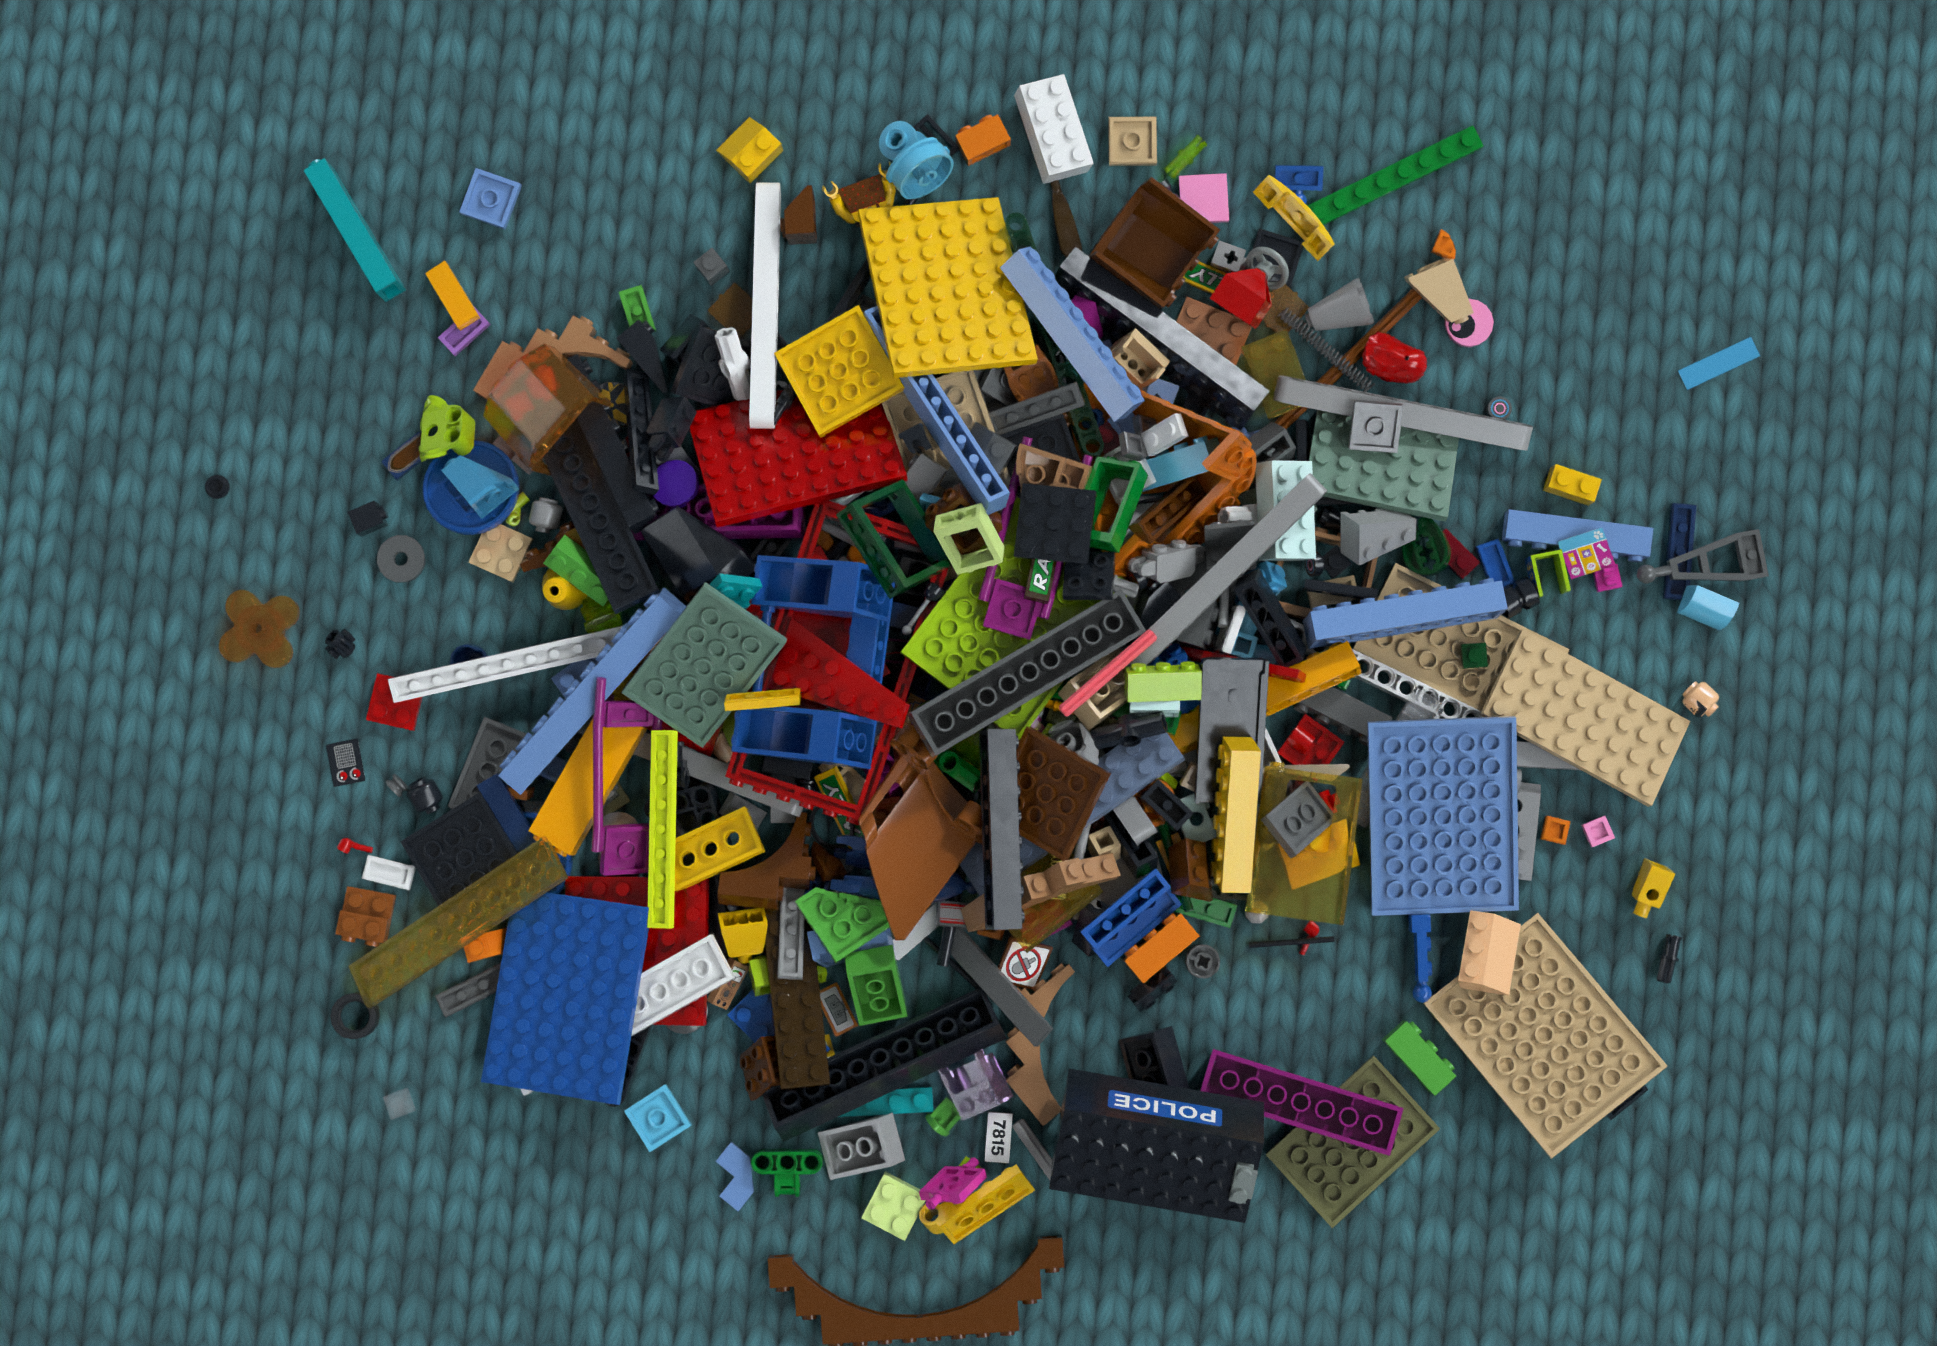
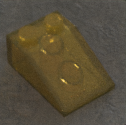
(1267, 360)

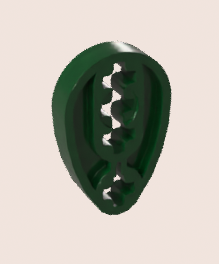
(1437, 542)

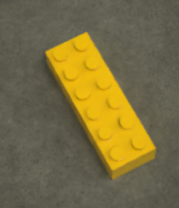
(1236, 814)

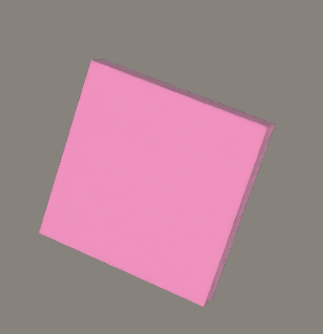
(1206, 195)

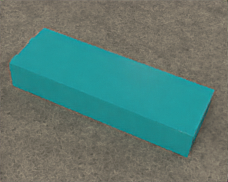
(354, 229)

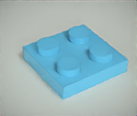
(657, 1118)

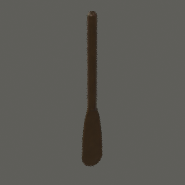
(1064, 222)

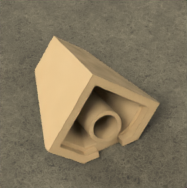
(1442, 289)

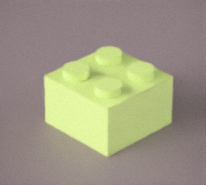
(894, 1206)

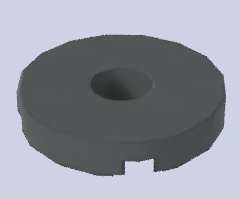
(388, 553)

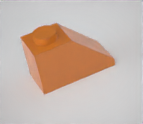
(486, 946)

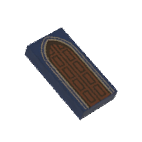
(404, 457)

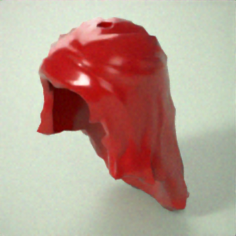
(1386, 359)

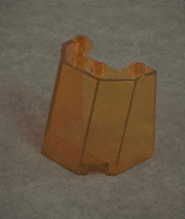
(538, 403)

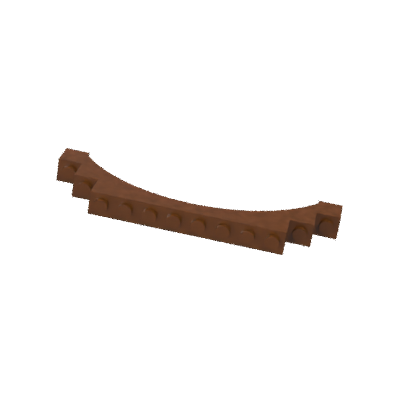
(855, 1324)

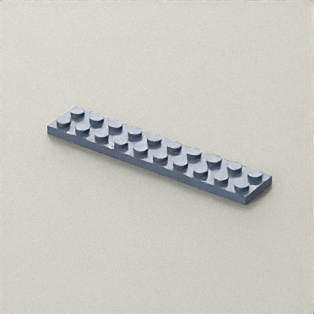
(1130, 772)

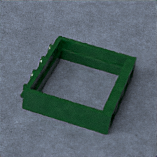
(876, 552)

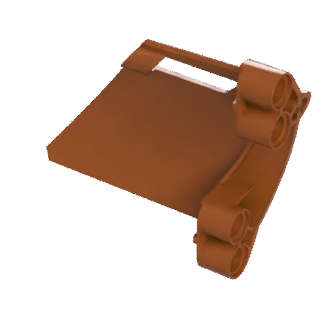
(921, 836)

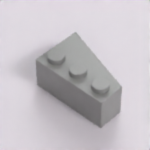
(1374, 533)

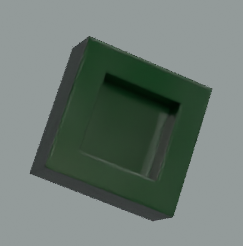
(1474, 655)

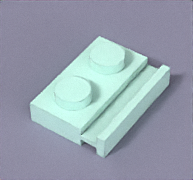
(1169, 708)

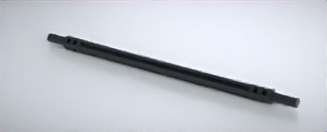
(845, 304)

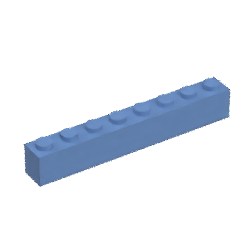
(1072, 333)

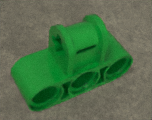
(787, 1178)

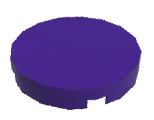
(677, 483)

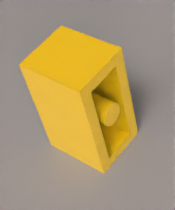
(1572, 484)

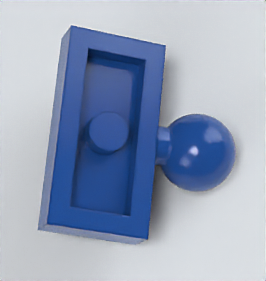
(1300, 178)

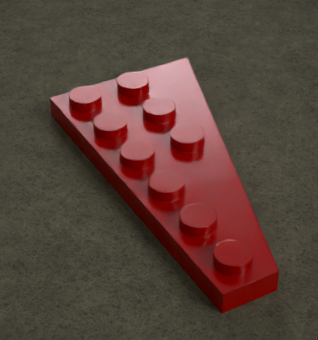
(833, 679)

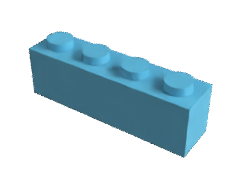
(1182, 462)

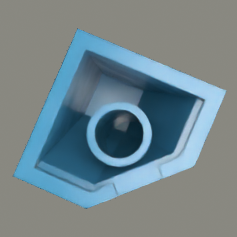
(479, 485)

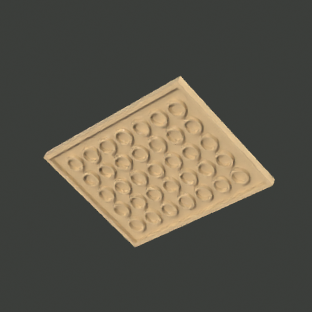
(1551, 1046)

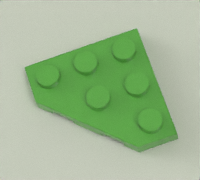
(842, 920)

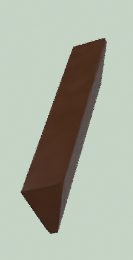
(1168, 509)

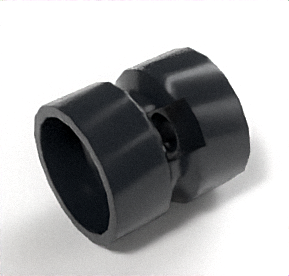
(1520, 596)

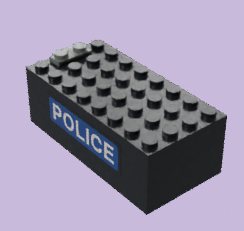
(1157, 1145)

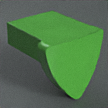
(943, 1117)

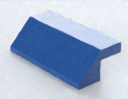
(1130, 917)

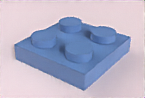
(490, 198)

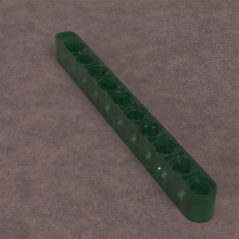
(1083, 437)

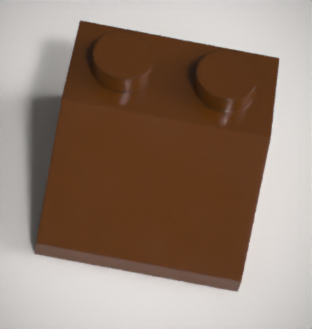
(800, 219)
(1190, 869)

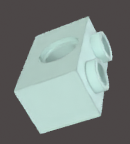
(1205, 830)

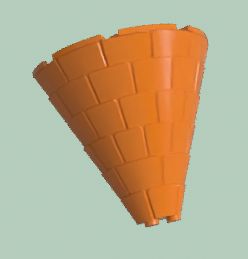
(1228, 475)

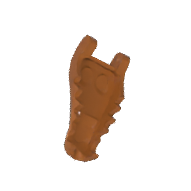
(1033, 379)

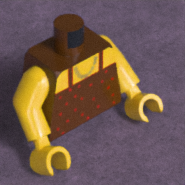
(865, 194)

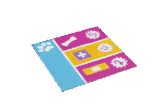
(1586, 553)

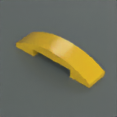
(1296, 214)

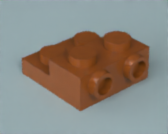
(365, 916)

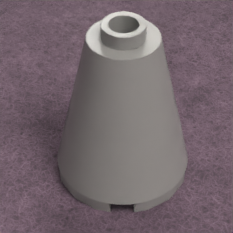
(1341, 309)

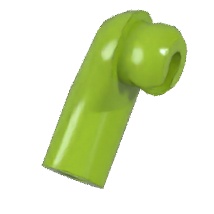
(515, 516)

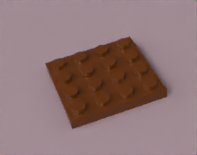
(1055, 792)

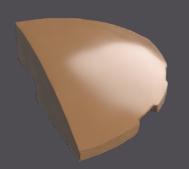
(1049, 469)

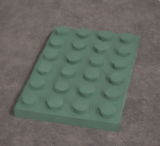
(1408, 482)
(701, 659)

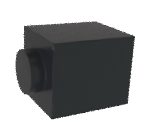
(368, 518)

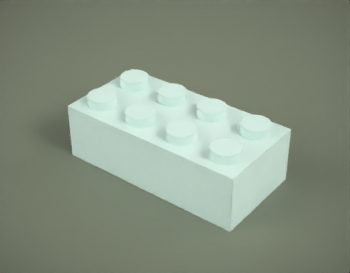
(1273, 483)

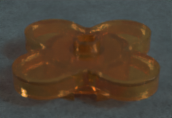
(268, 644)

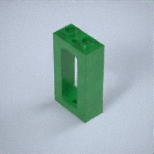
(1100, 479)

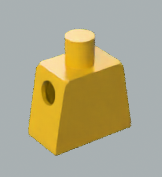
(1654, 877)
(744, 932)

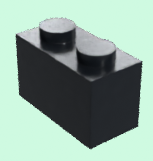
(1165, 805)

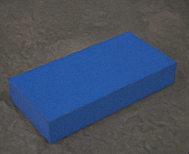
(1495, 562)

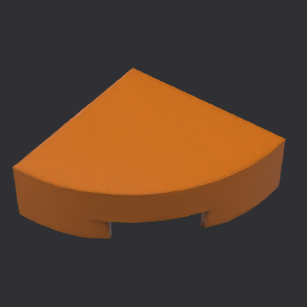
(1444, 246)

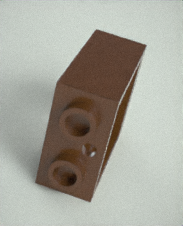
(951, 499)

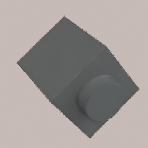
(711, 266)

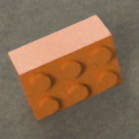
(1160, 946)

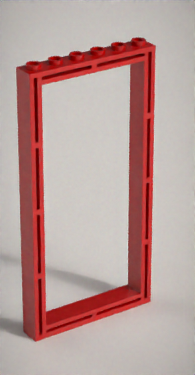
(809, 798)

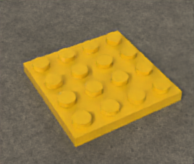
(839, 371)

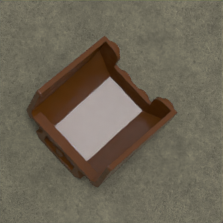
(1154, 243)

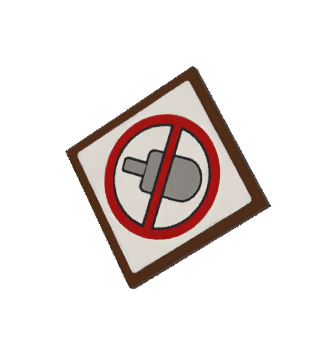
(1021, 967)

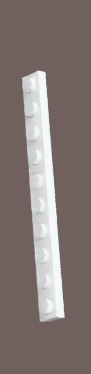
(500, 665)

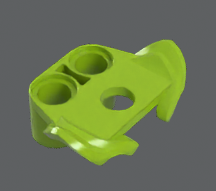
(454, 431)

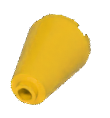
(561, 592)

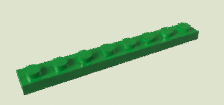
(1397, 175)

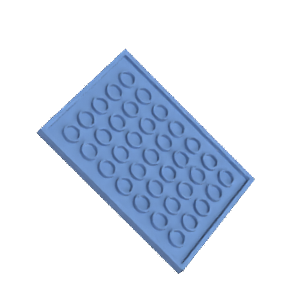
(1443, 815)

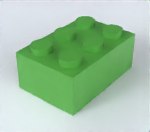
(876, 985)

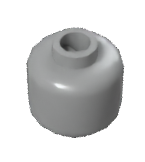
(545, 515)

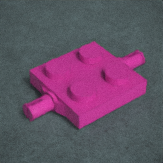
(953, 1184)

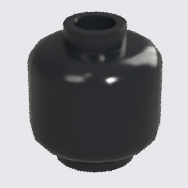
(424, 795)

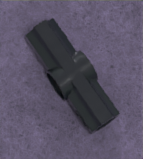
(1129, 730)

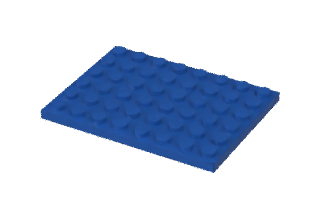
(567, 997)

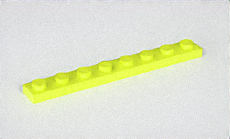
(662, 829)

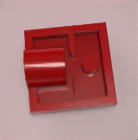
(1310, 744)

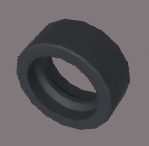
(338, 1025)

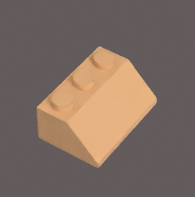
(1489, 953)

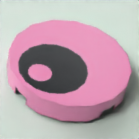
(1475, 329)

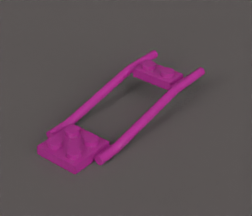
(1006, 606)
(624, 846)

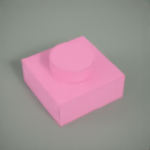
(1598, 831)

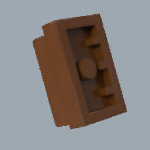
(760, 1067)

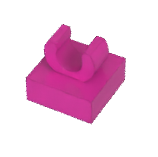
(1607, 579)

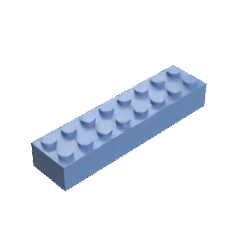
(1405, 614)

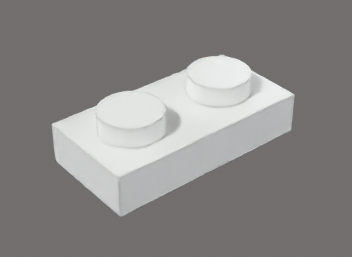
(1164, 434)

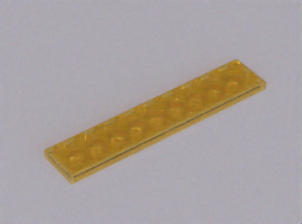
(458, 922)

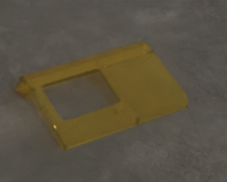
(1311, 883)

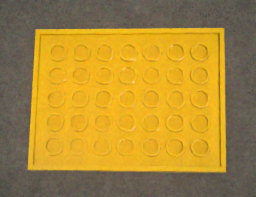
(944, 289)

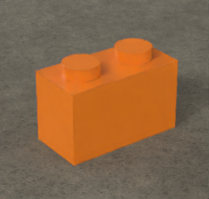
(982, 139)

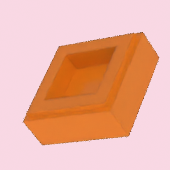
(1555, 830)

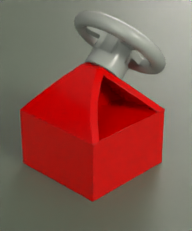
(1247, 291)

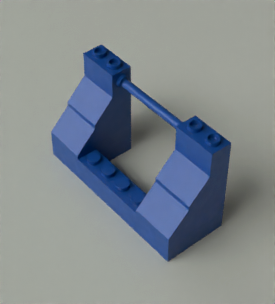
(825, 589)

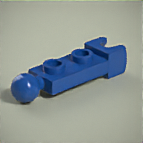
(1419, 925)

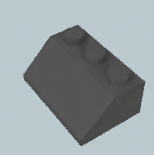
(994, 446)

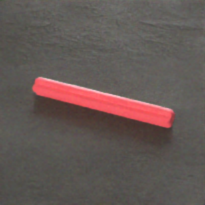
(1107, 673)

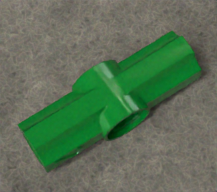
(962, 772)

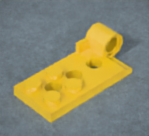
(725, 856)
(979, 1207)

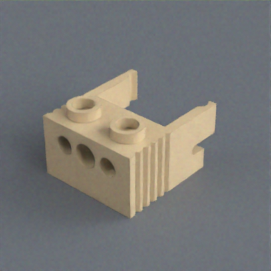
(1139, 358)

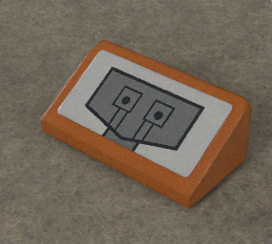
(837, 1010)

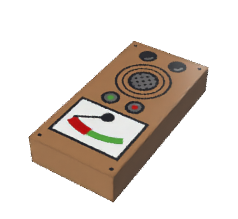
(724, 995)

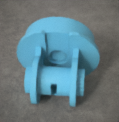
(918, 161)

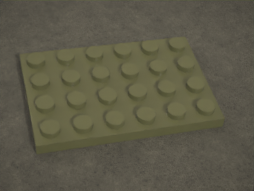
(1340, 1174)

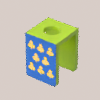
(1560, 568)

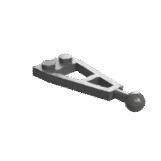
(1749, 554)

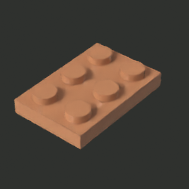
(1215, 328)

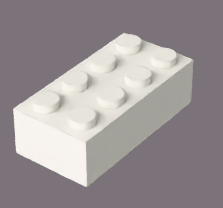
(1053, 128)

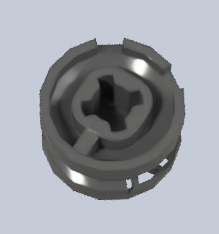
(1202, 961)

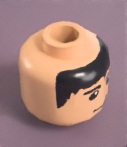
(1700, 699)

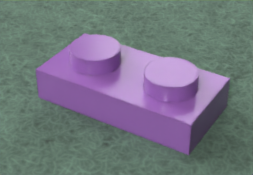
(458, 340)

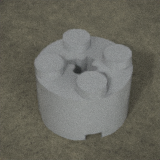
(1075, 738)

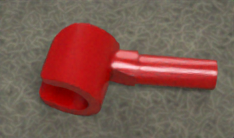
(346, 844)
(1312, 930)

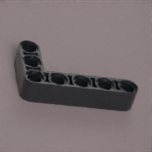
(700, 807)

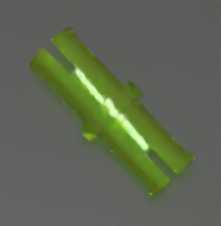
(1185, 156)

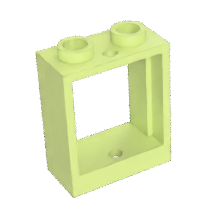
(971, 518)

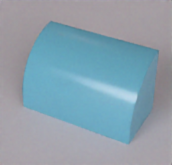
(1707, 607)

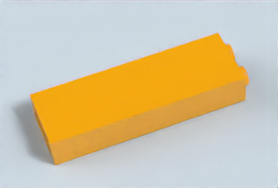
(569, 806)

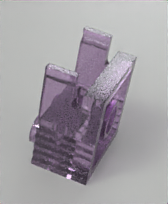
(976, 1085)

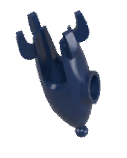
(866, 886)

